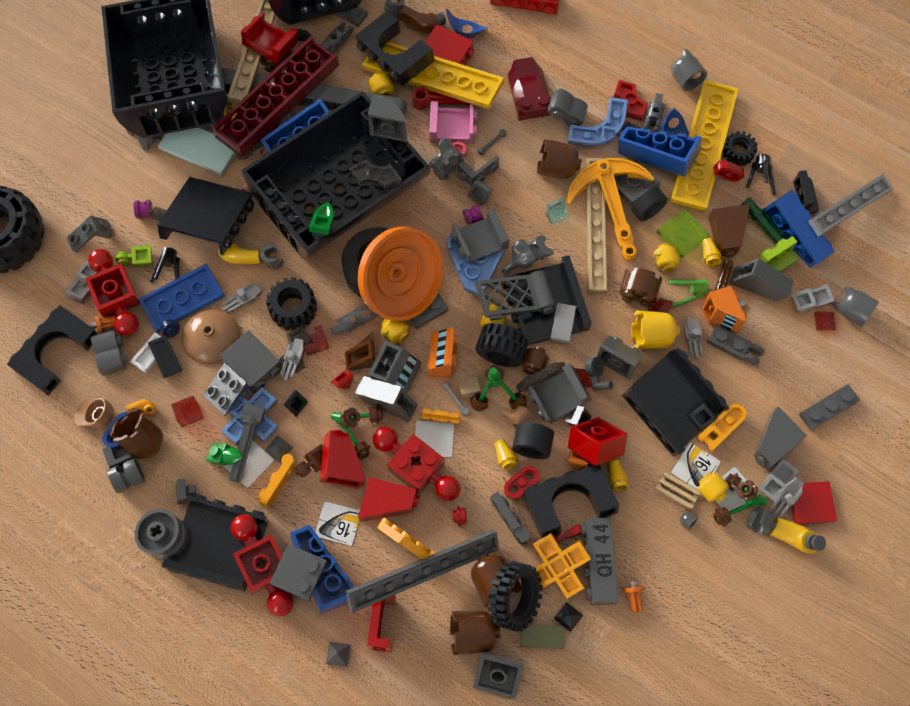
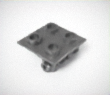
(225, 389)

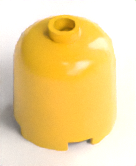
(654, 330)

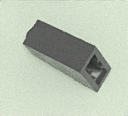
(762, 280)
(387, 396)
(777, 439)

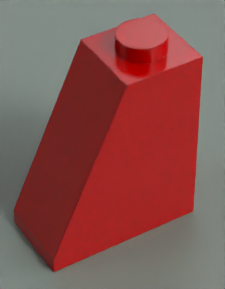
(340, 461)
(386, 500)

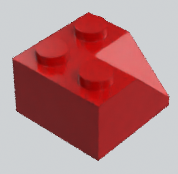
(597, 441)

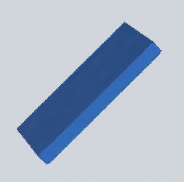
(182, 297)

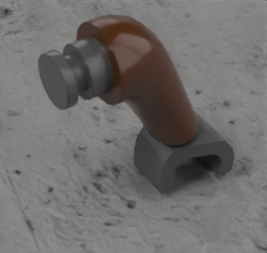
(421, 22)

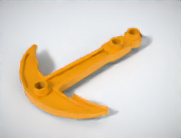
(606, 178)

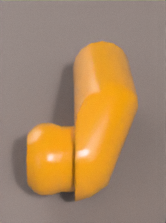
(144, 405)

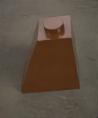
(728, 228)

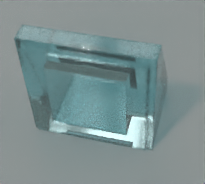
(556, 211)

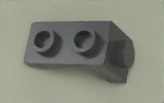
(467, 174)
(87, 230)

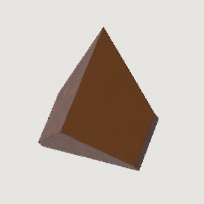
(362, 355)

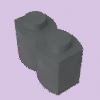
(568, 108)
(108, 352)

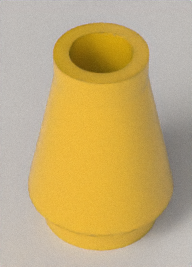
(711, 254)
(505, 455)
(617, 476)

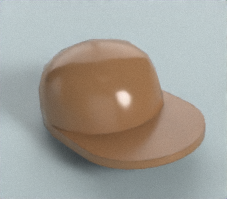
(94, 413)

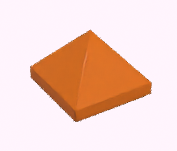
(576, 461)

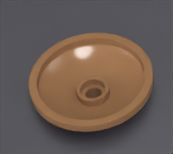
(208, 346)

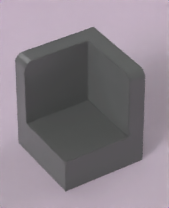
(117, 456)

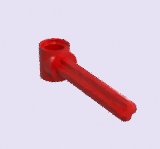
(422, 92)

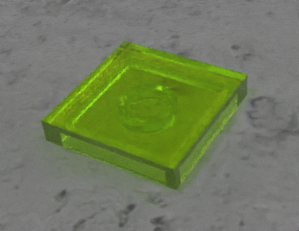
(683, 233)

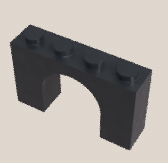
(400, 66)
(58, 325)
(588, 481)

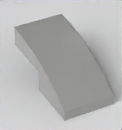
(79, 289)
(813, 299)
(563, 323)
(777, 479)

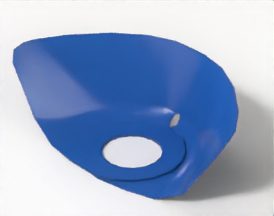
(457, 25)
(680, 128)

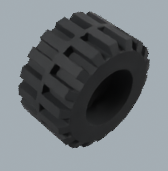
(285, 291)
(502, 345)

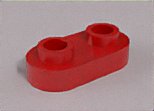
(728, 171)
(520, 482)

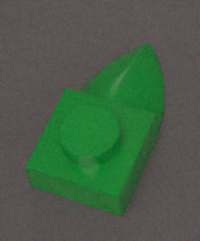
(322, 219)
(223, 454)

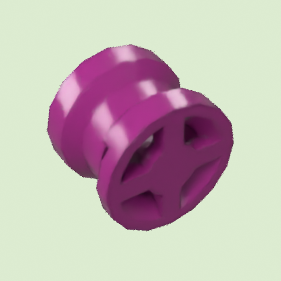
(143, 209)
(473, 215)

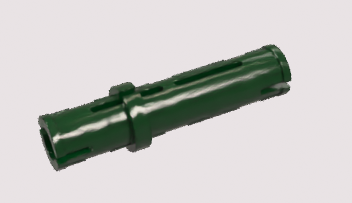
(764, 222)

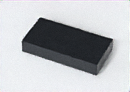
(165, 356)

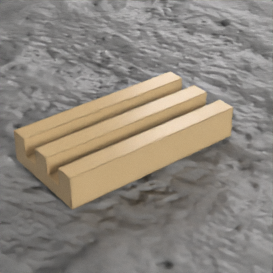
(679, 483)

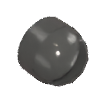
(688, 520)

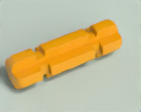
(440, 416)

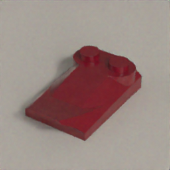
(528, 89)

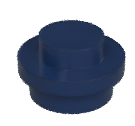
(170, 328)

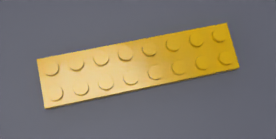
(449, 79)
(712, 123)

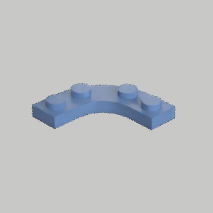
(601, 133)

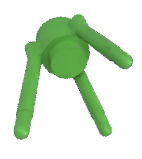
(697, 287)

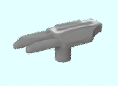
(242, 297)
(693, 335)
(292, 356)
(788, 495)

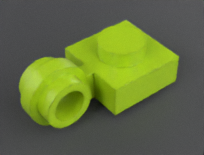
(140, 256)

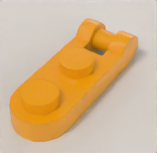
(723, 426)
(277, 481)

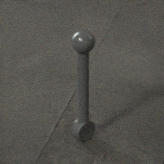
(502, 133)

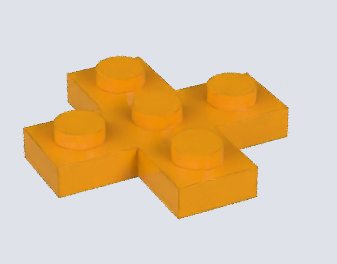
(561, 564)

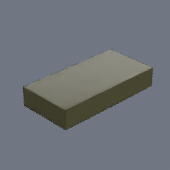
(543, 637)

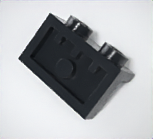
(805, 190)

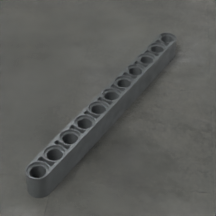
(331, 96)

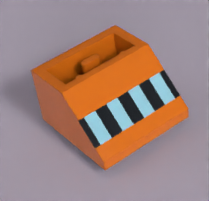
(723, 309)
(443, 353)

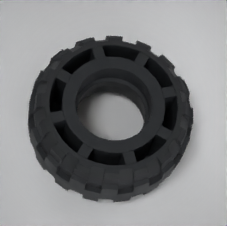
(23, 230)

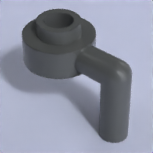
(594, 368)

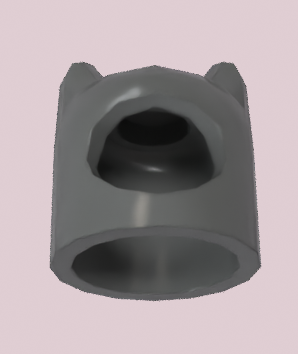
(685, 68)
(856, 306)

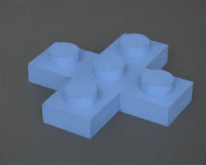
(234, 428)

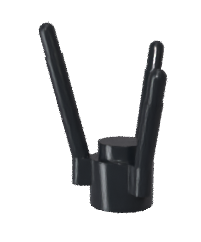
(762, 165)
(167, 258)

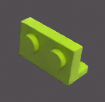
(781, 255)

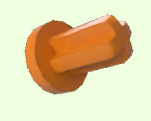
(103, 323)
(634, 596)

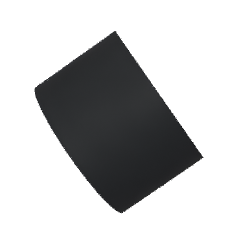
(533, 440)

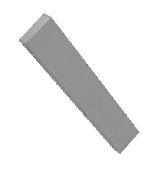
(850, 205)

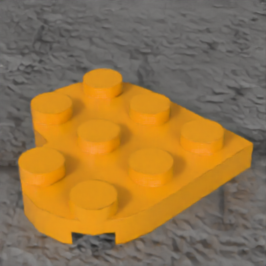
(404, 539)

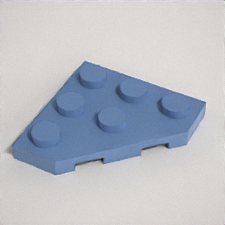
(475, 271)

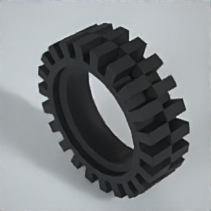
(501, 595)

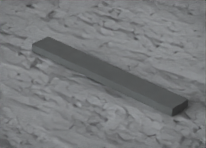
(421, 571)

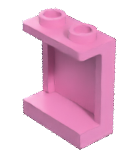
(452, 123)

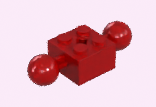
(113, 291)
(418, 477)
(244, 529)

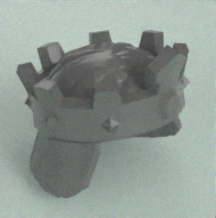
(446, 160)

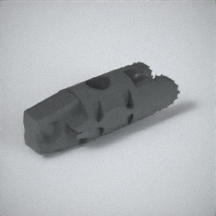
(336, 37)
(654, 113)
(347, 326)

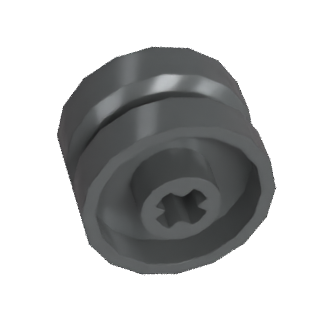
(161, 534)

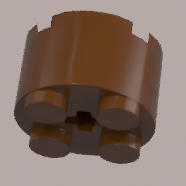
(640, 286)

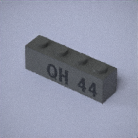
(601, 568)

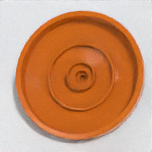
(400, 273)

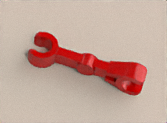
(572, 532)

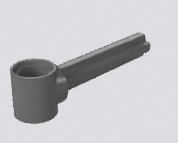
(252, 416)

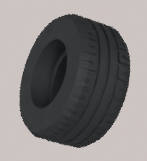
(353, 254)

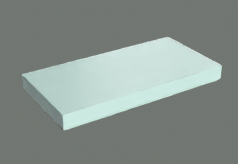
(198, 148)

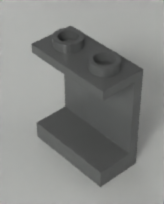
(480, 238)
(251, 361)
(559, 394)

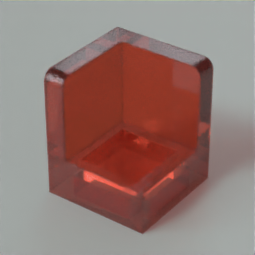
(319, 342)
(187, 411)

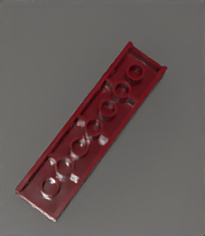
(275, 98)

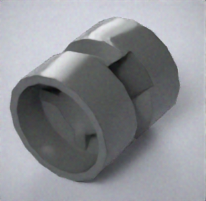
(126, 475)

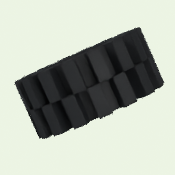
(743, 140)

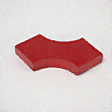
(635, 106)

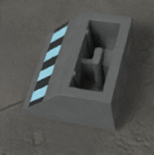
(395, 366)

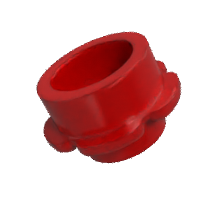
(460, 516)

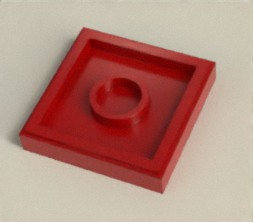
(814, 504)

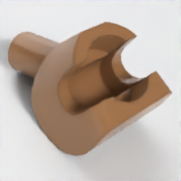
(518, 416)

